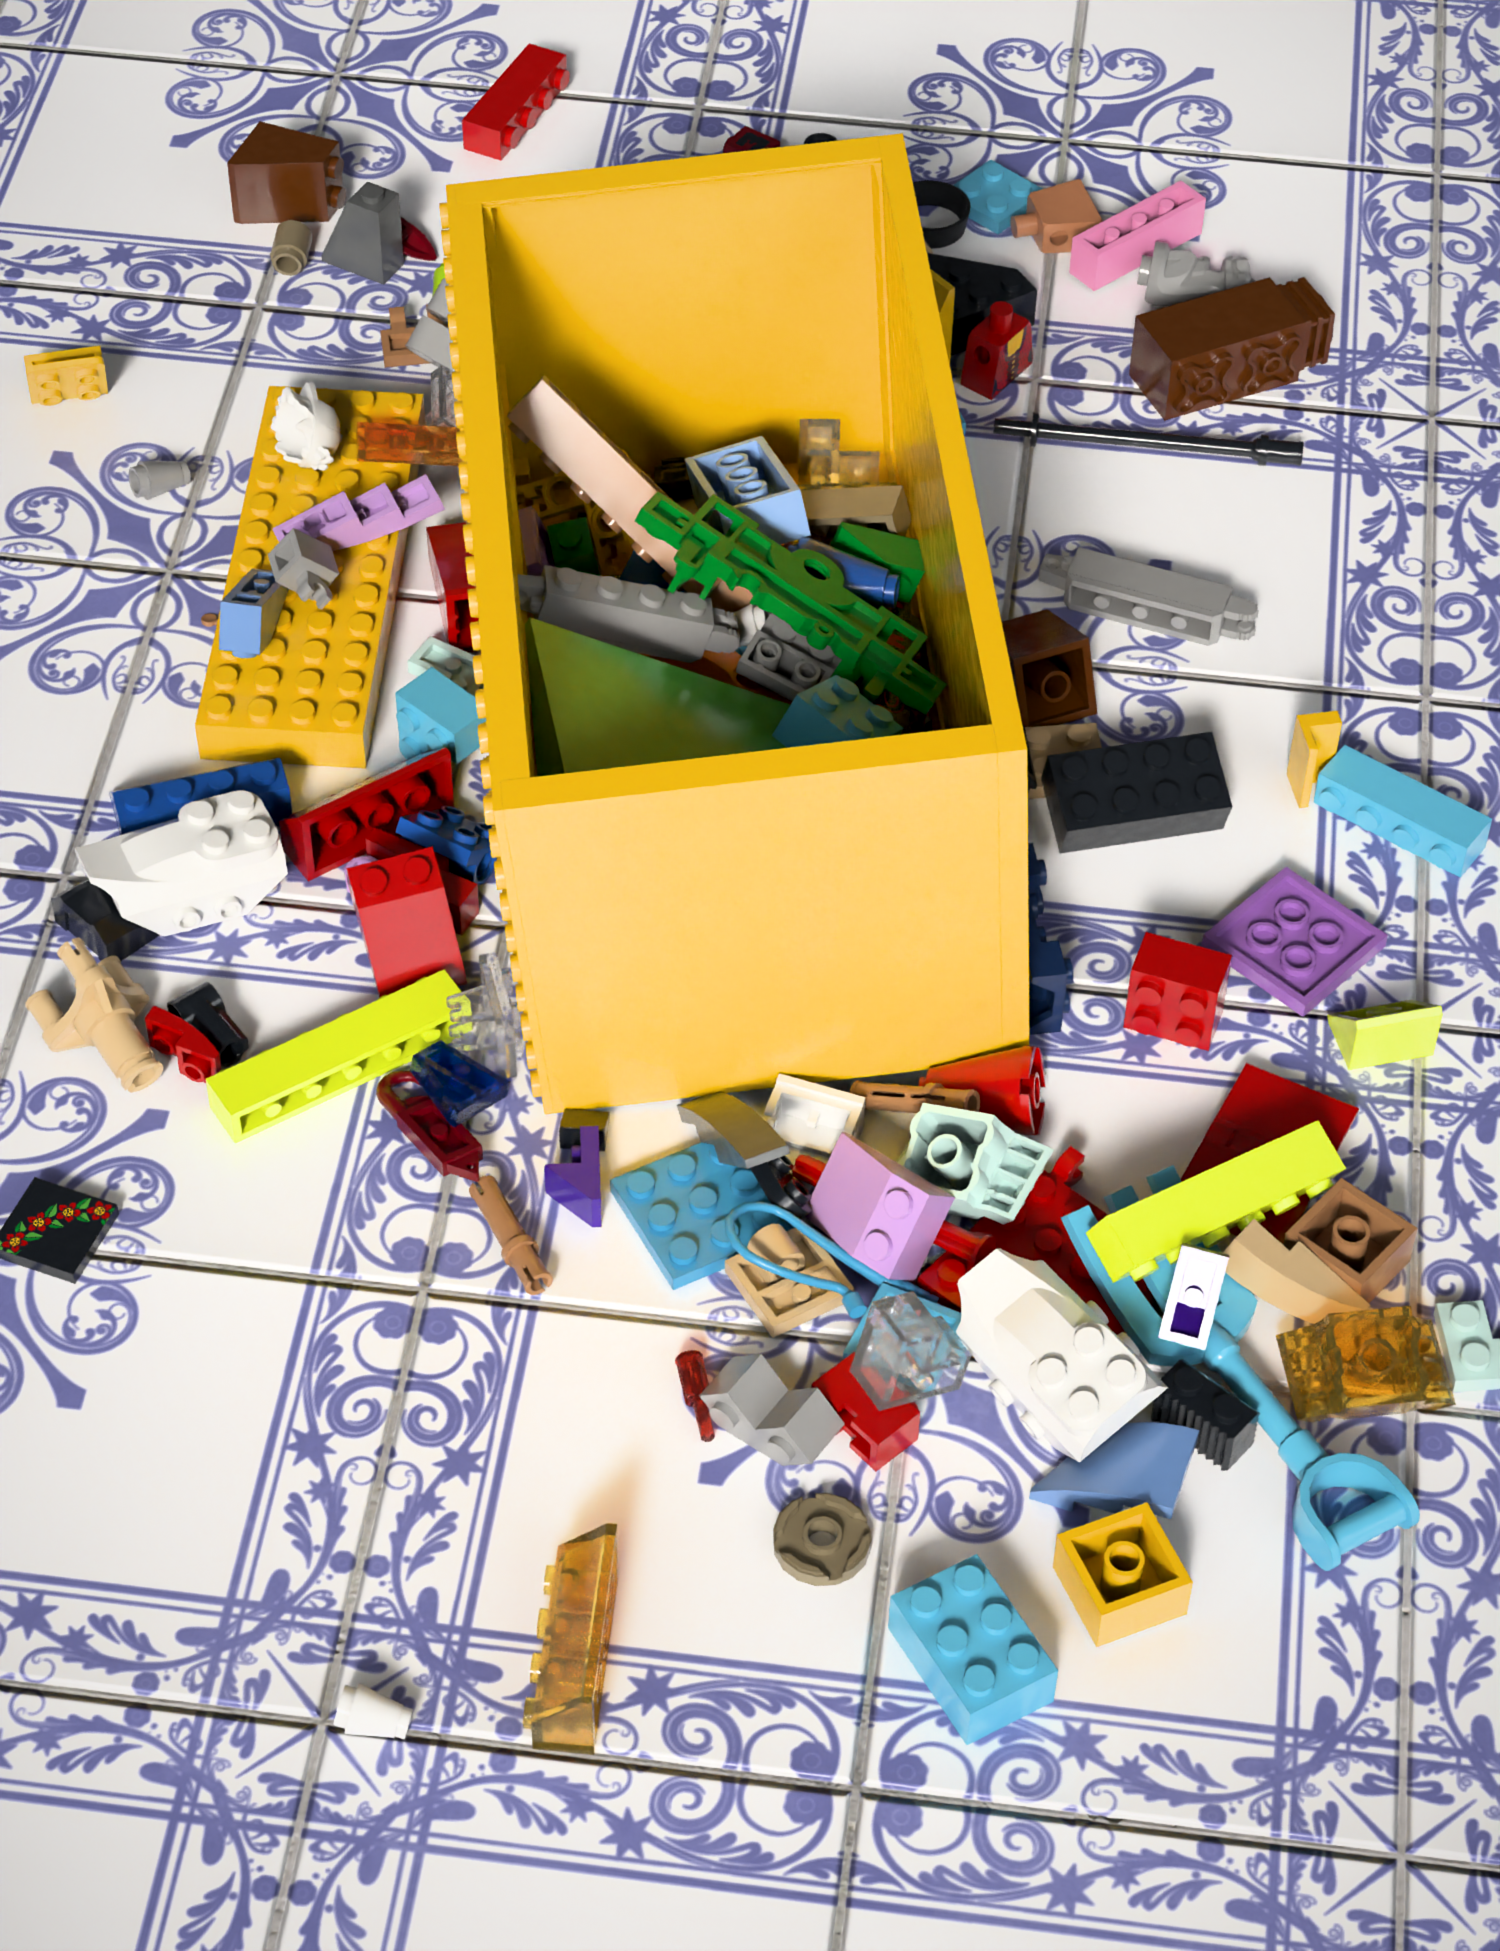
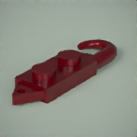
(446, 1147)

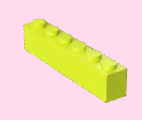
(332, 1058)
(1216, 1201)

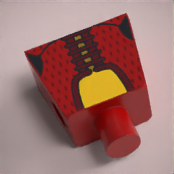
(997, 351)

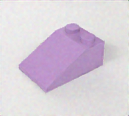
(877, 1209)

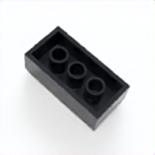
(1136, 792)

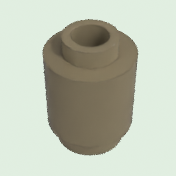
(291, 247)

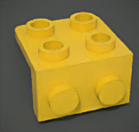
(66, 375)

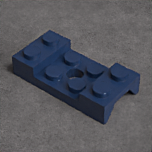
(1047, 967)

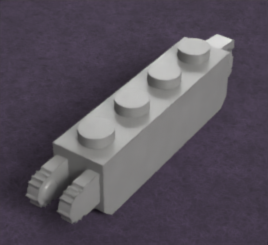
(1149, 597)
(629, 614)

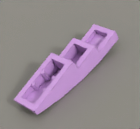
(366, 517)

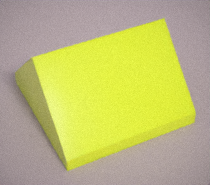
(1386, 1032)

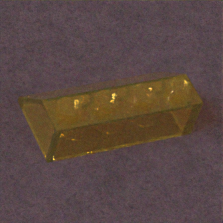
(575, 1643)

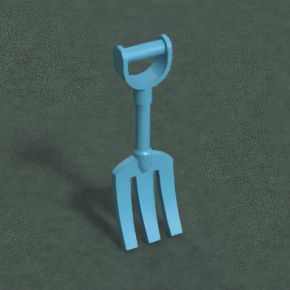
(1222, 1354)

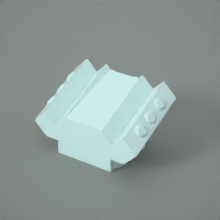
(974, 1161)

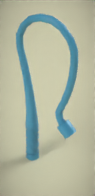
(851, 1300)

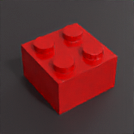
(1177, 991)

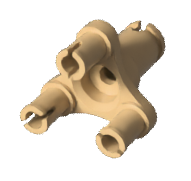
(99, 1016)

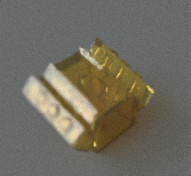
(1365, 1365)

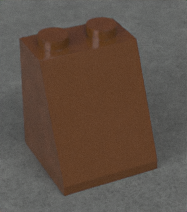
(285, 177)
(1050, 669)

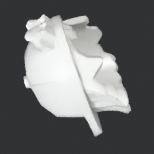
(306, 428)

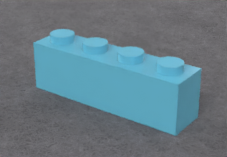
(1402, 810)

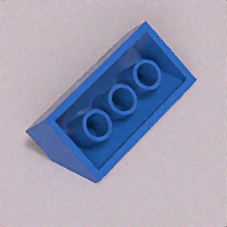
(162, 800)

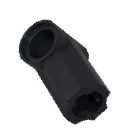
(207, 1013)

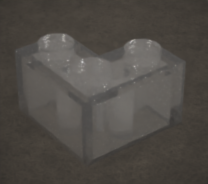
(824, 462)
(907, 1353)

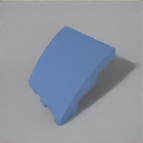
(1128, 1469)

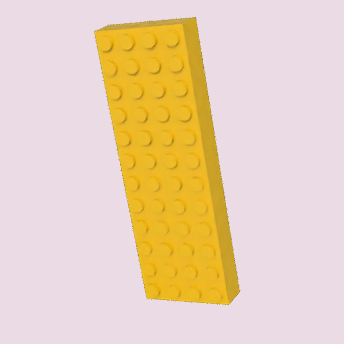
(322, 673)

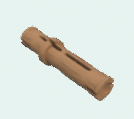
(910, 1098)
(518, 1248)

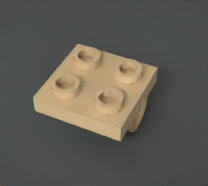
(777, 1300)

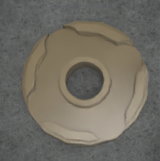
(817, 1563)

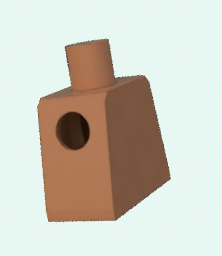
(1056, 216)

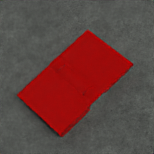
(1260, 1111)

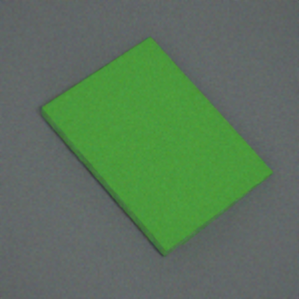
(623, 709)

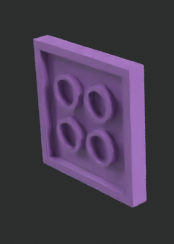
(1295, 941)

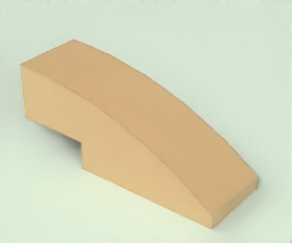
(1288, 1279)

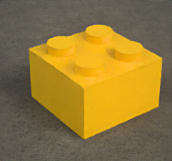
(1122, 1574)

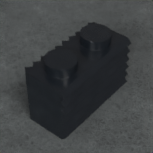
(1200, 1403)

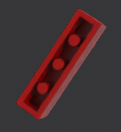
(515, 102)

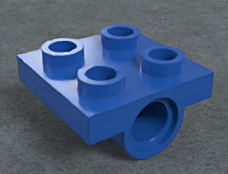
(453, 837)

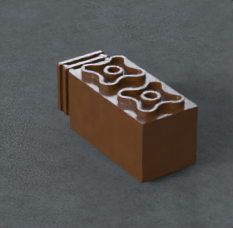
(1229, 345)

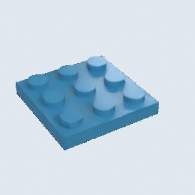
(682, 1211)

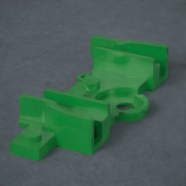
(782, 586)

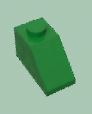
(574, 546)
(888, 550)

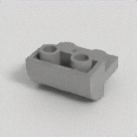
(785, 660)

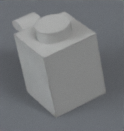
(304, 566)

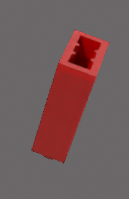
(451, 584)

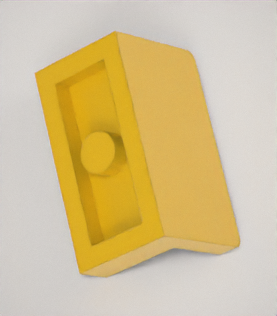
(1312, 748)

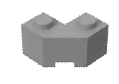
(767, 1416)

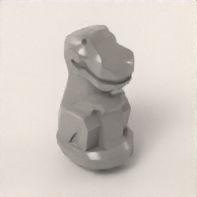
(1181, 276)

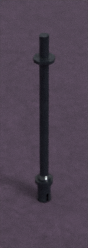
(1260, 449)

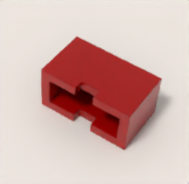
(875, 1433)

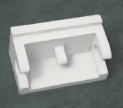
(813, 1114)

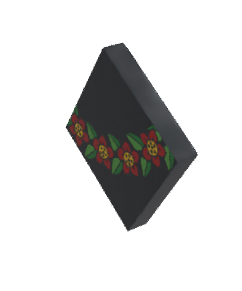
(55, 1230)

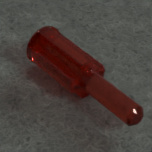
(693, 1383)

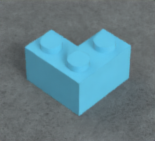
(435, 716)

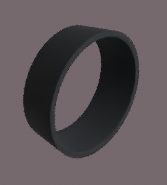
(949, 197)

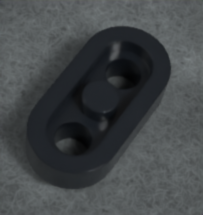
(782, 1187)

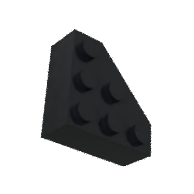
(979, 287)

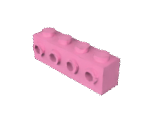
(1120, 241)

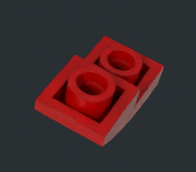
(176, 1037)

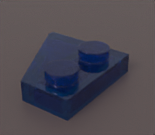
(457, 1082)

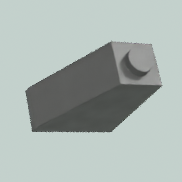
(368, 235)

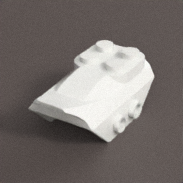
(193, 868)
(1051, 1354)

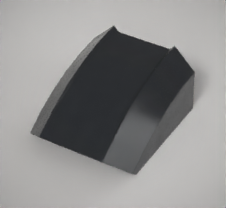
(95, 919)

